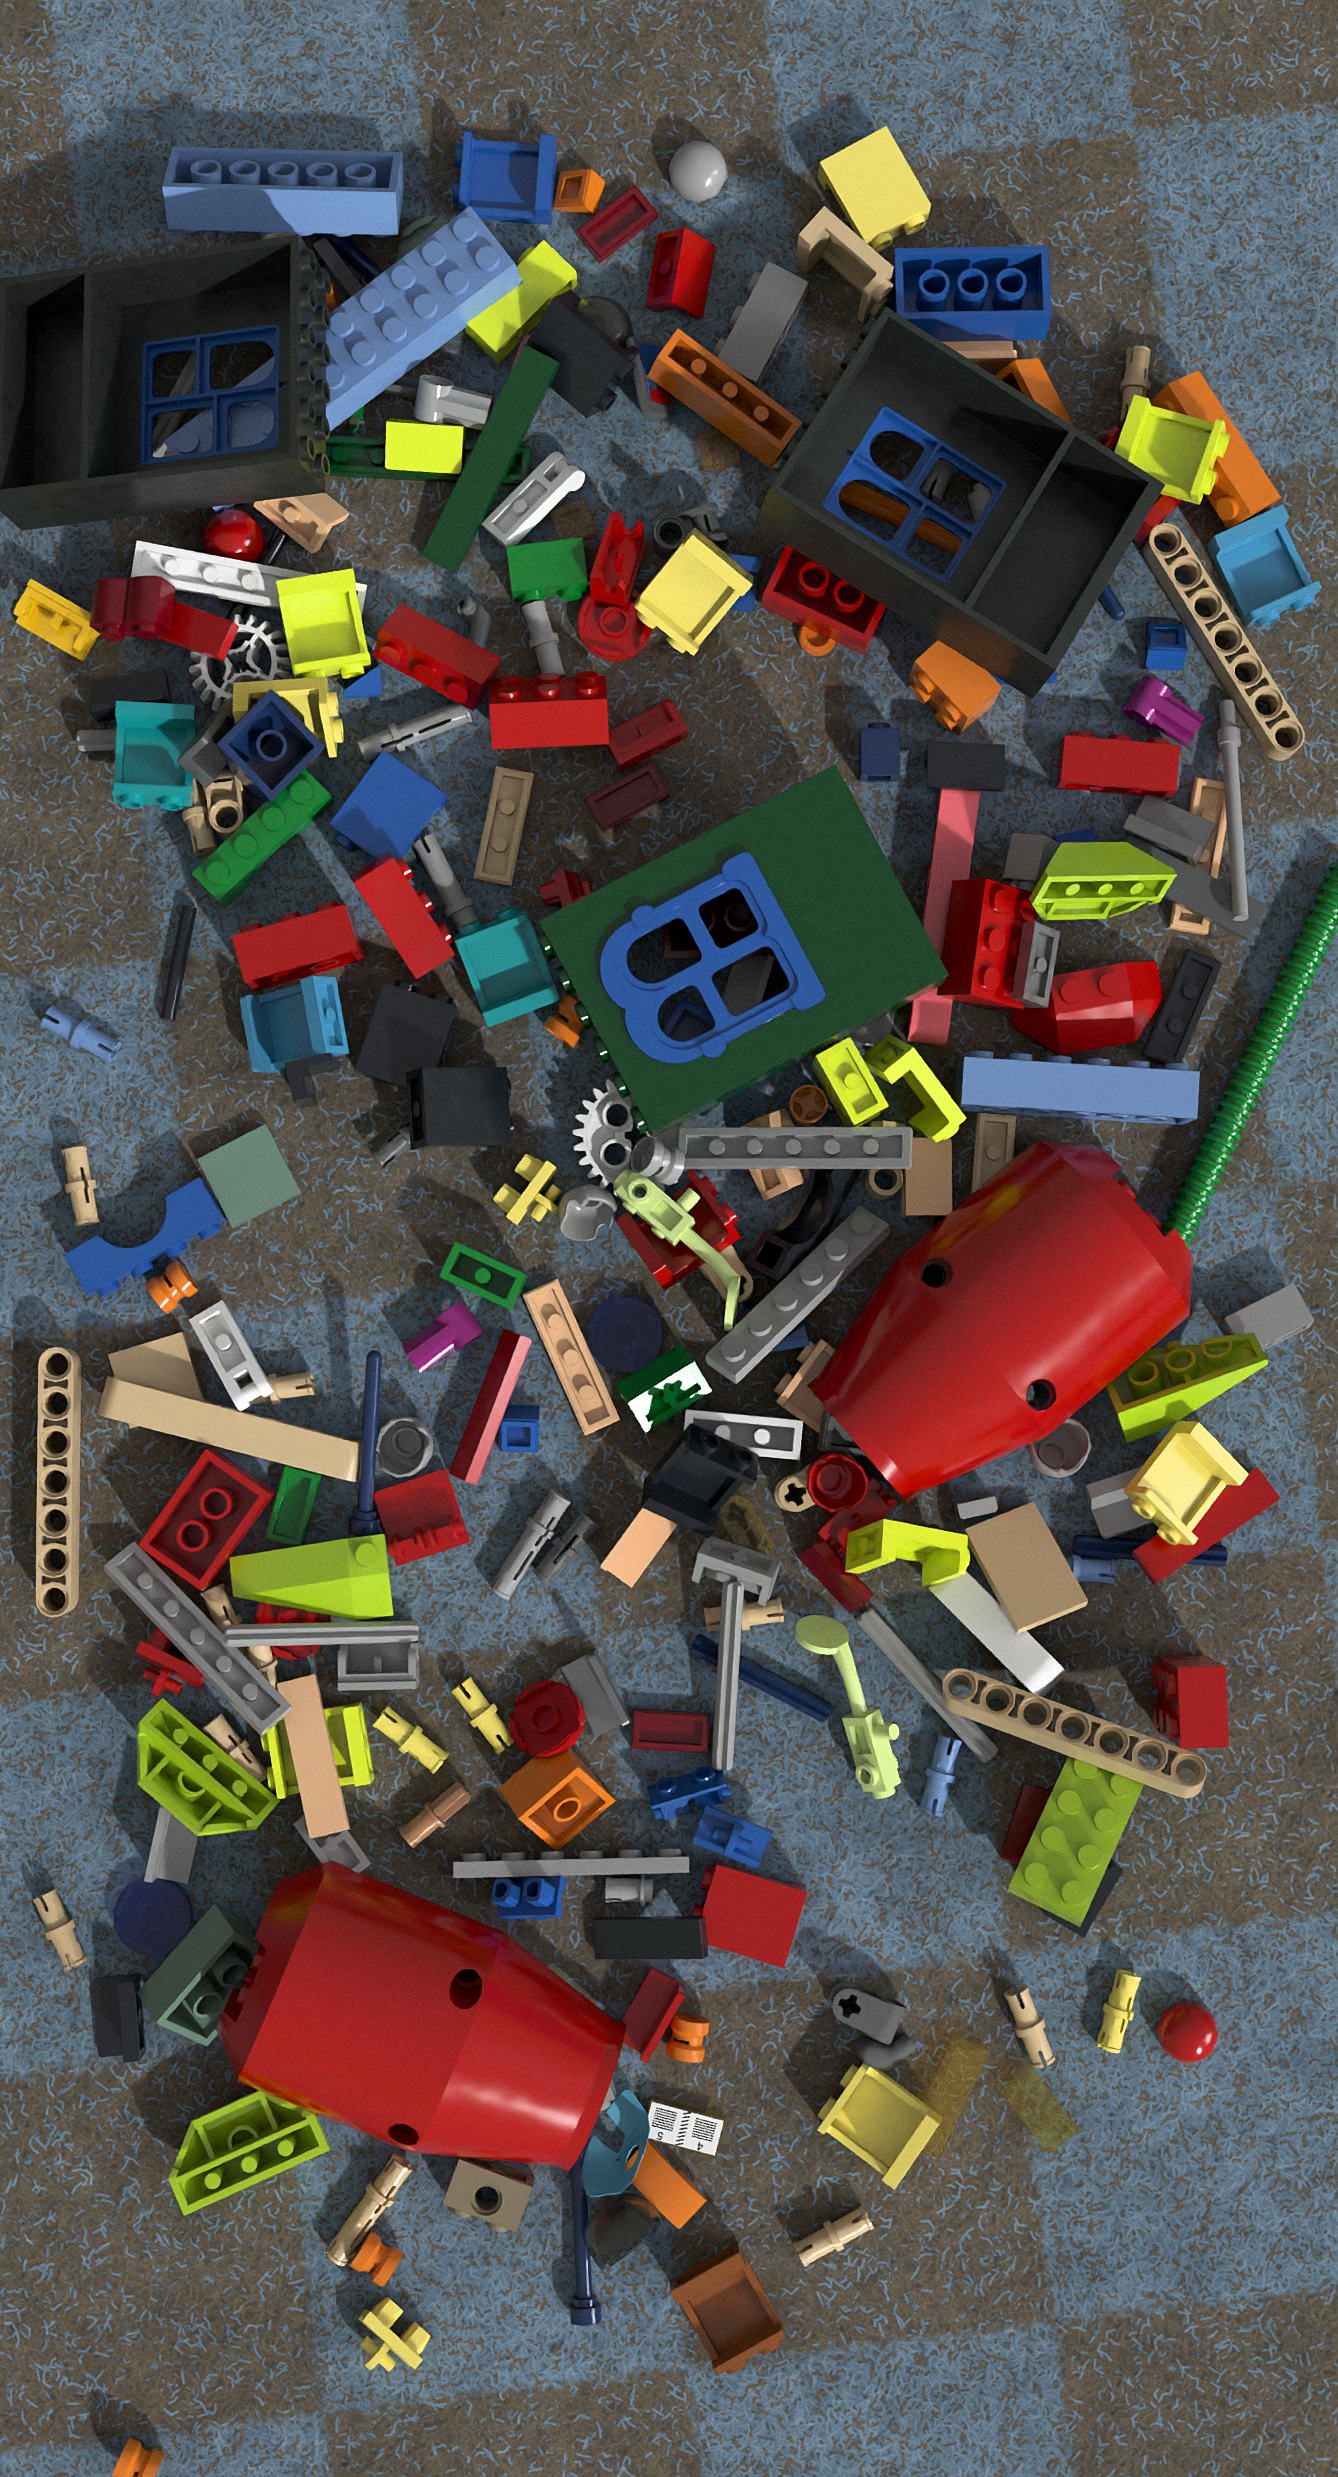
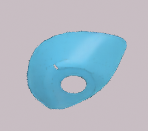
(600, 2170)

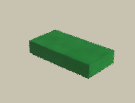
(292, 1506)

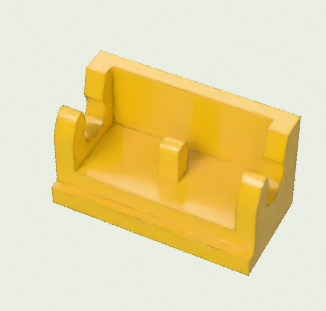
(55, 620)

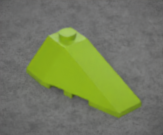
(1179, 1380)

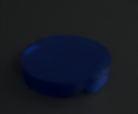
(624, 1334)
(153, 1916)

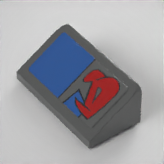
(653, 400)

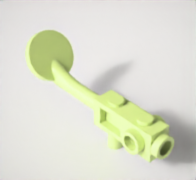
(674, 1224)
(864, 1727)

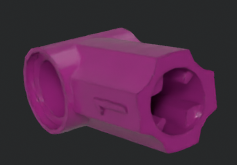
(1155, 707)
(450, 1332)

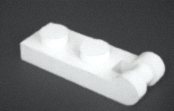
(533, 499)
(230, 1354)

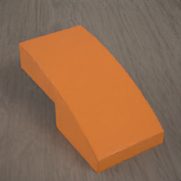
(666, 2186)

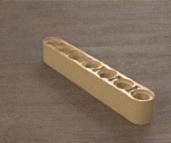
(1223, 624)
(230, 1429)
(47, 1497)
(1085, 1748)

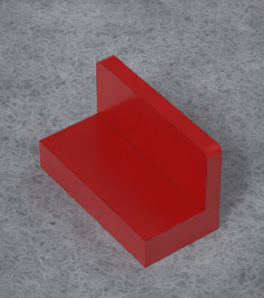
(680, 272)
(651, 2011)

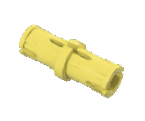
(483, 1715)
(410, 1739)
(1118, 2011)

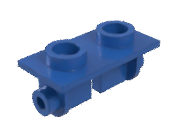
(671, 1795)

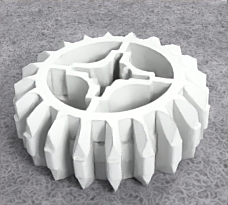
(250, 653)

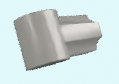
(442, 402)

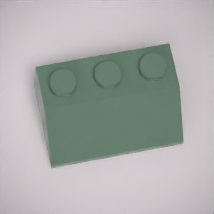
(199, 1975)

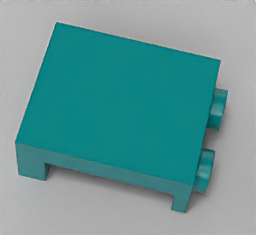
(146, 753)
(505, 966)

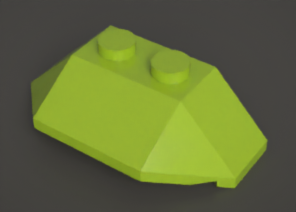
(1099, 881)
(196, 1776)
(242, 2147)

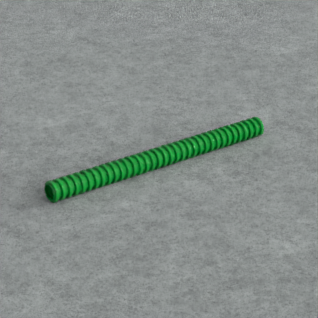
(1257, 1060)

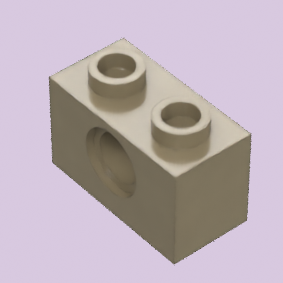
(509, 2183)

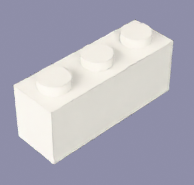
(759, 1434)

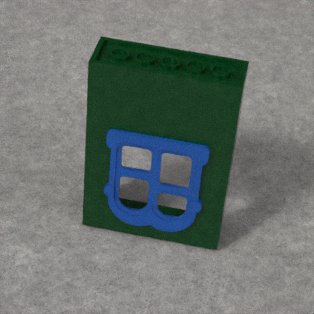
(819, 904)

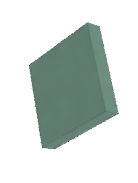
(249, 1175)

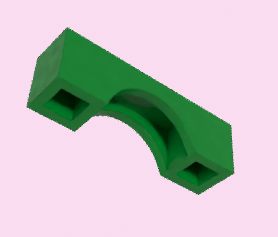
(240, 857)

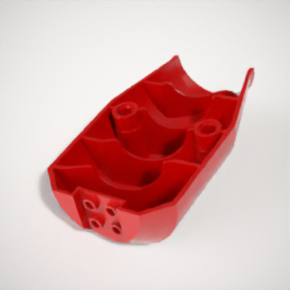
(1042, 1285)
(380, 2028)

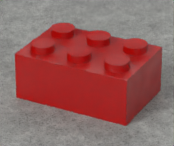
(822, 602)
(549, 711)
(984, 942)
(298, 946)
(207, 1518)
(1191, 1700)

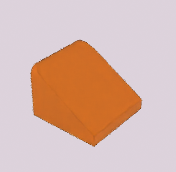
(579, 192)

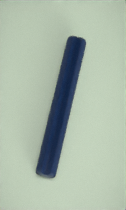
(1123, 1547)
(767, 1681)

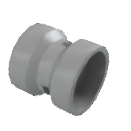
(660, 1162)

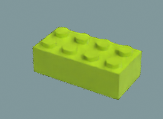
(1075, 1839)

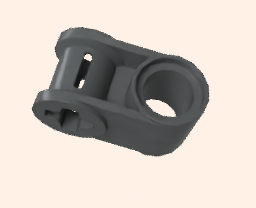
(701, 517)
(872, 2013)

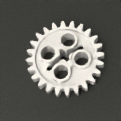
(599, 1134)

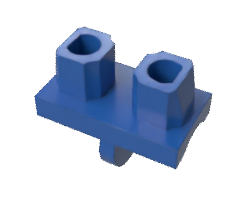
(731, 1836)
(528, 1897)

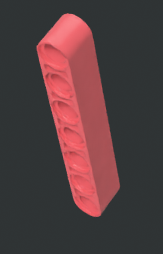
(948, 861)

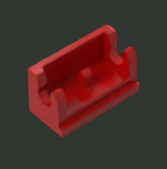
(618, 562)
(646, 735)
(871, 1509)

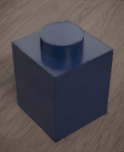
(879, 753)

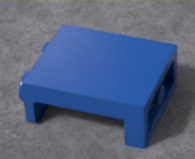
(506, 179)
(387, 810)

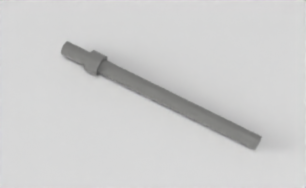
(1229, 740)

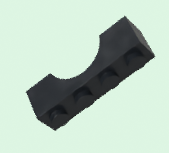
(806, 1227)

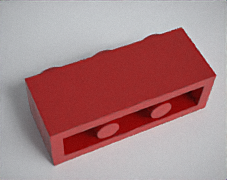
(436, 657)
(1117, 765)
(404, 913)

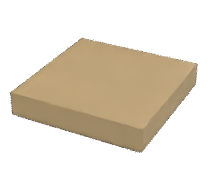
(159, 1364)

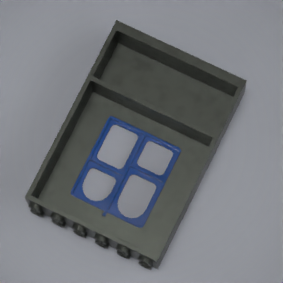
(82, 382)
(1033, 556)

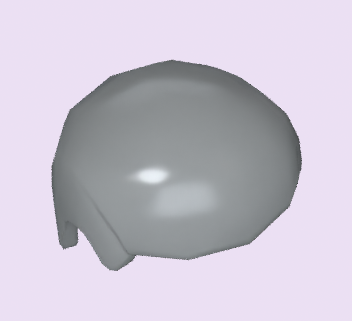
(698, 171)
(585, 1211)
(404, 1446)
(1061, 1451)

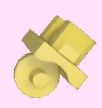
(538, 1175)
(406, 2347)

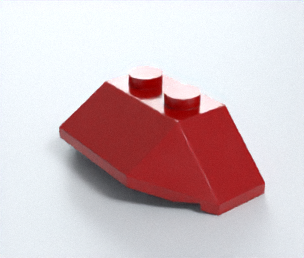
(1094, 1008)

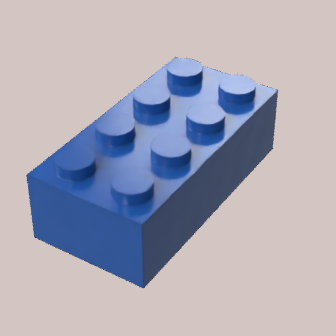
(974, 292)

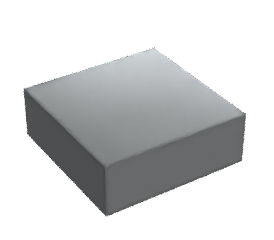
(975, 1506)

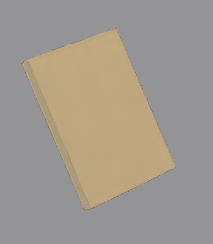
(1025, 1567)

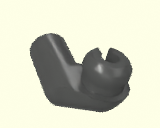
(476, 618)
(883, 2055)

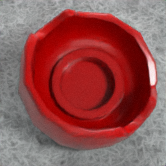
(234, 536)
(836, 1482)
(1187, 2032)

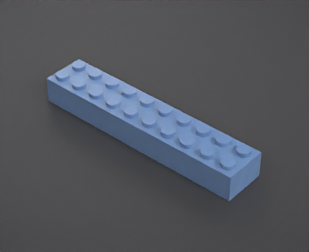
(384, 328)

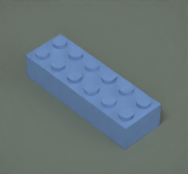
(284, 191)
(1077, 1090)

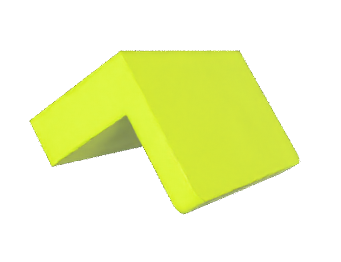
(424, 446)

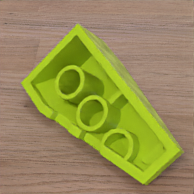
(327, 1578)

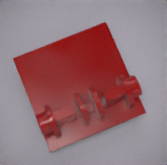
(421, 1517)

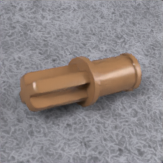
(435, 1814)

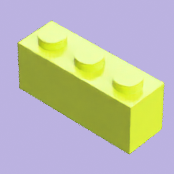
(519, 311)

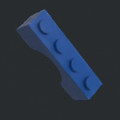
(189, 1214)

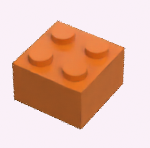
(952, 686)

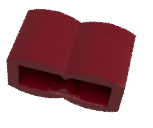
(132, 607)

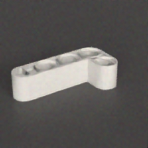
(989, 1623)

